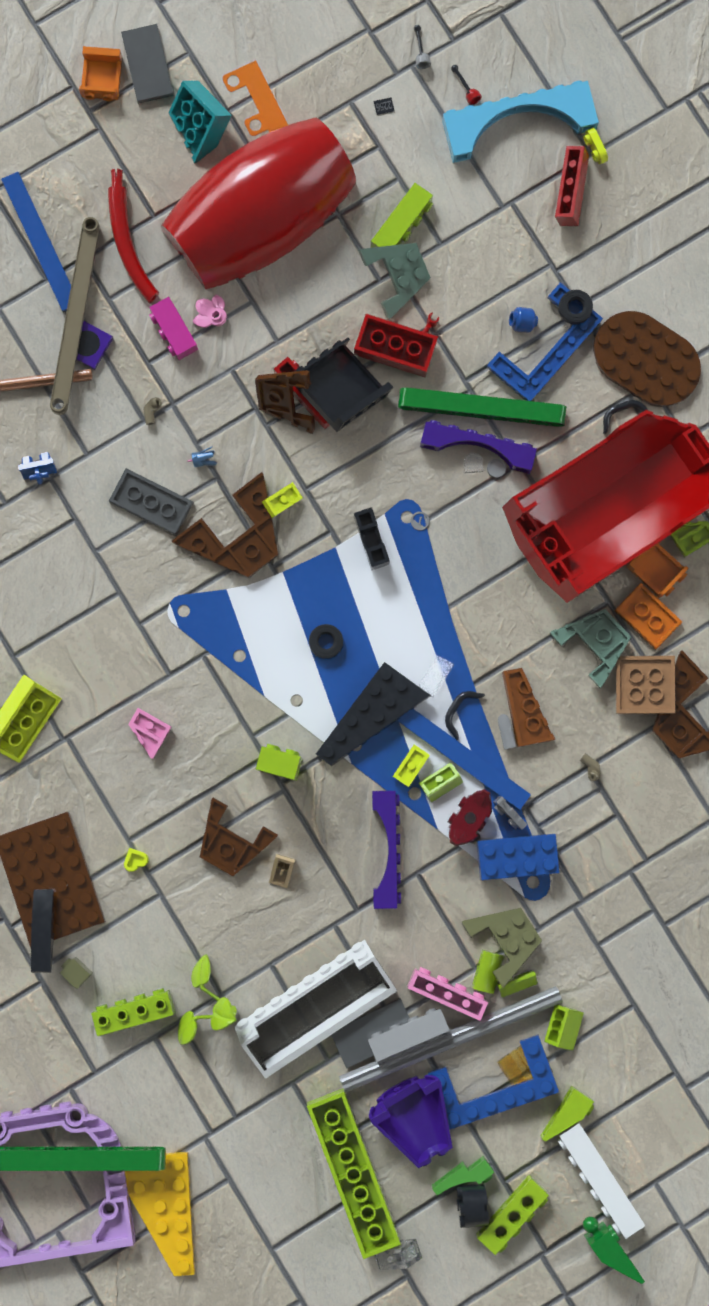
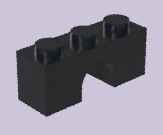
(371, 538)

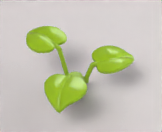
(223, 1011)

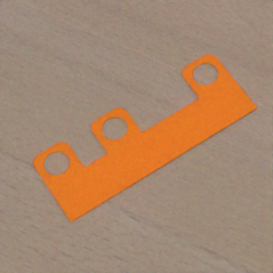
(269, 110)

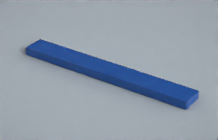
(39, 238)
(465, 758)

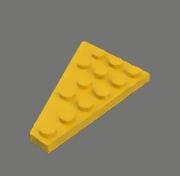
(166, 1210)

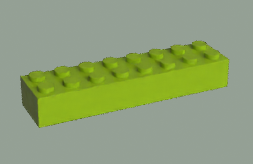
(353, 1173)

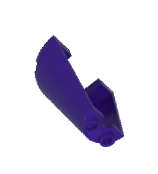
(414, 1119)

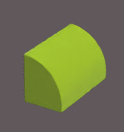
(484, 978)
(564, 1027)

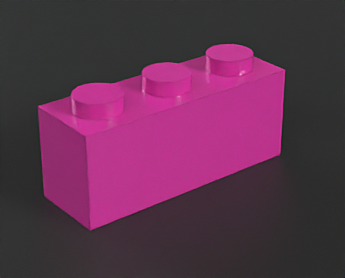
(172, 328)

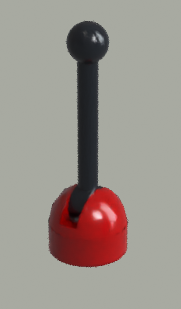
(473, 95)

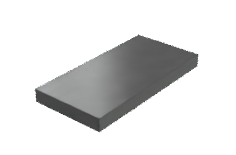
(147, 63)
(151, 502)
(353, 1037)

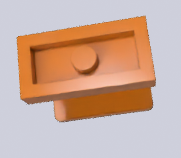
(101, 73)
(658, 570)

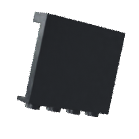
(341, 386)

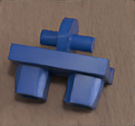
(38, 469)

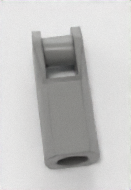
(506, 732)

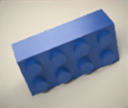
(517, 856)

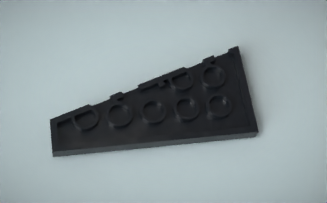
(376, 708)

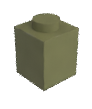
(75, 972)

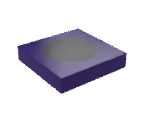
(92, 345)

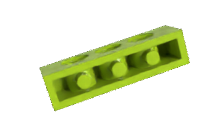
(500, 1218)

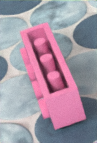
(448, 994)

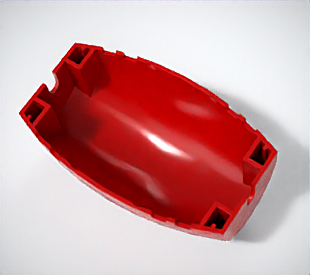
(260, 202)

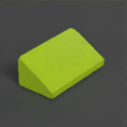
(441, 782)
(518, 983)

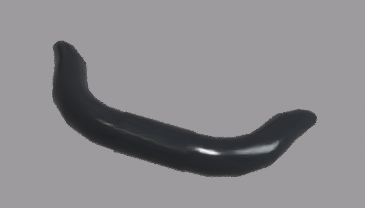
(620, 407)
(454, 706)

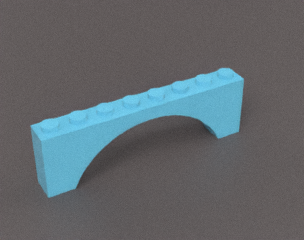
(568, 103)

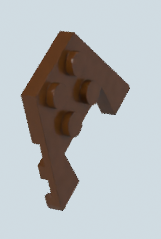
(277, 397)
(225, 847)

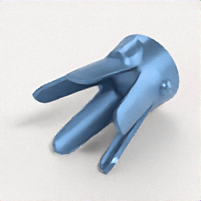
(199, 458)

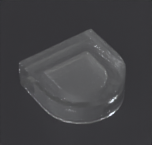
(473, 463)

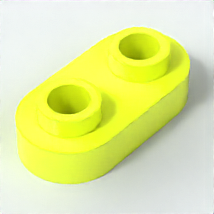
(593, 140)

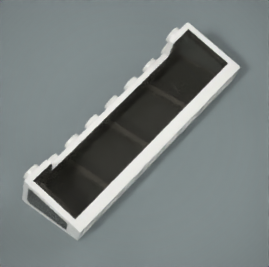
(314, 1009)

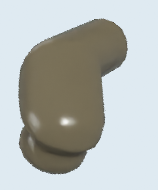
(149, 410)
(593, 767)

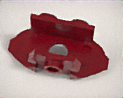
(477, 803)

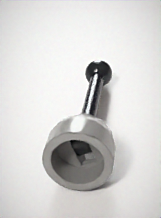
(422, 59)

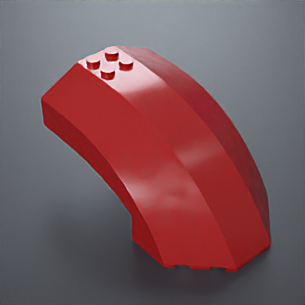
(612, 502)

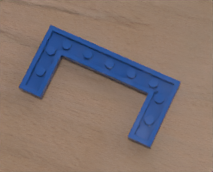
(530, 385)
(540, 1086)

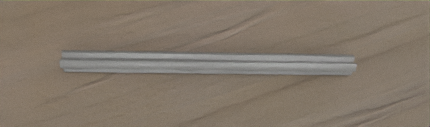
(457, 1037)

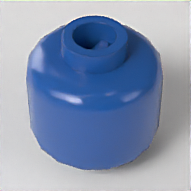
(523, 319)

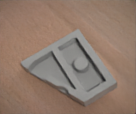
(514, 819)

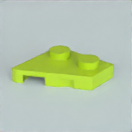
(691, 537)

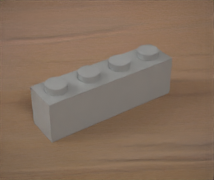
(409, 1036)

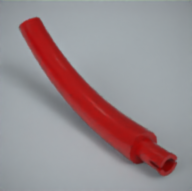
(120, 227)

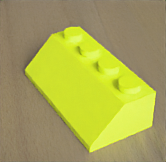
(24, 717)

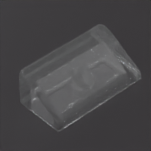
(436, 675)

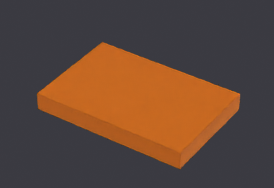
(648, 616)

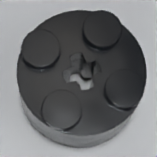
(472, 1206)

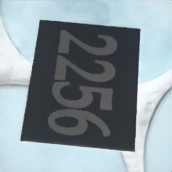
(384, 106)

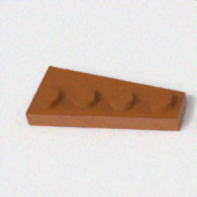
(526, 717)

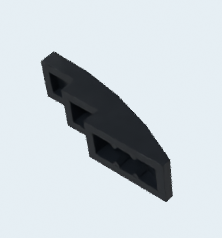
(42, 931)

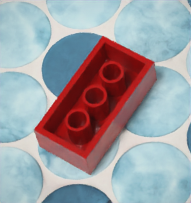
(395, 345)

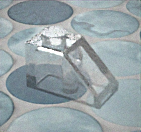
(400, 1256)

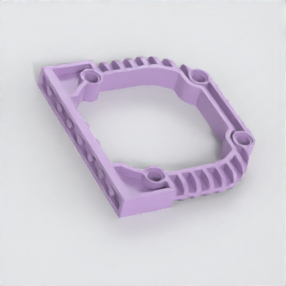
(116, 1227)

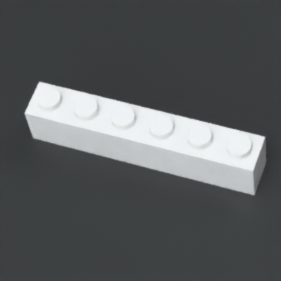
(601, 1179)

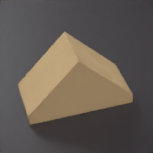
(282, 870)

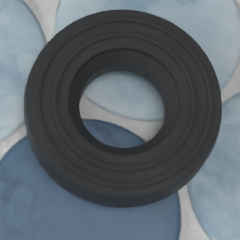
(580, 296)
(317, 633)

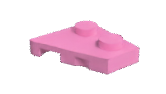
(149, 731)

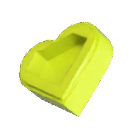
(135, 860)

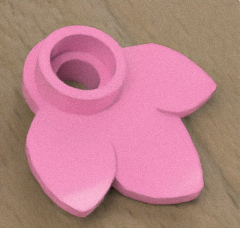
(208, 310)

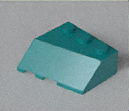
(198, 118)

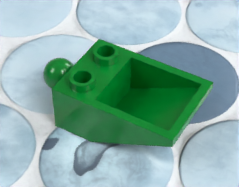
(606, 1246)

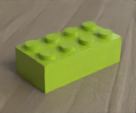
(279, 763)

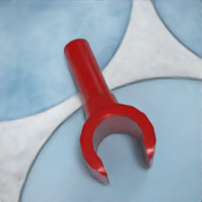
(430, 323)

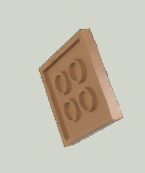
(645, 685)

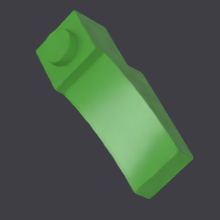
(477, 1172)

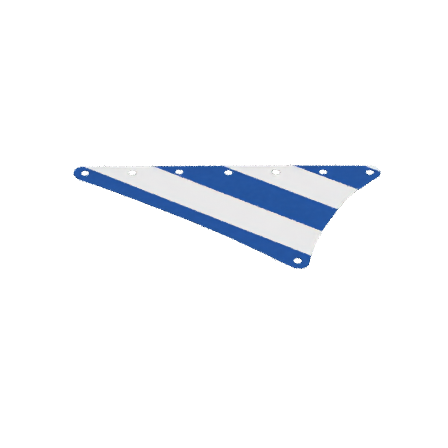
(385, 617)

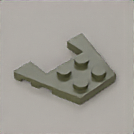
(514, 936)

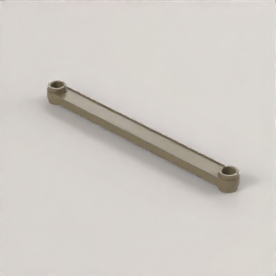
(75, 316)

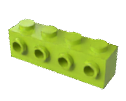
(134, 1012)

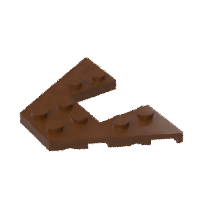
(248, 551)
(680, 730)

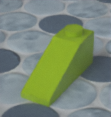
(569, 1112)

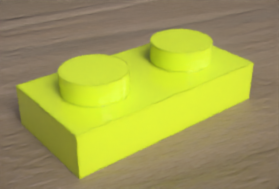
(282, 500)
(411, 765)

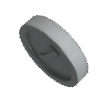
(496, 468)
(418, 526)

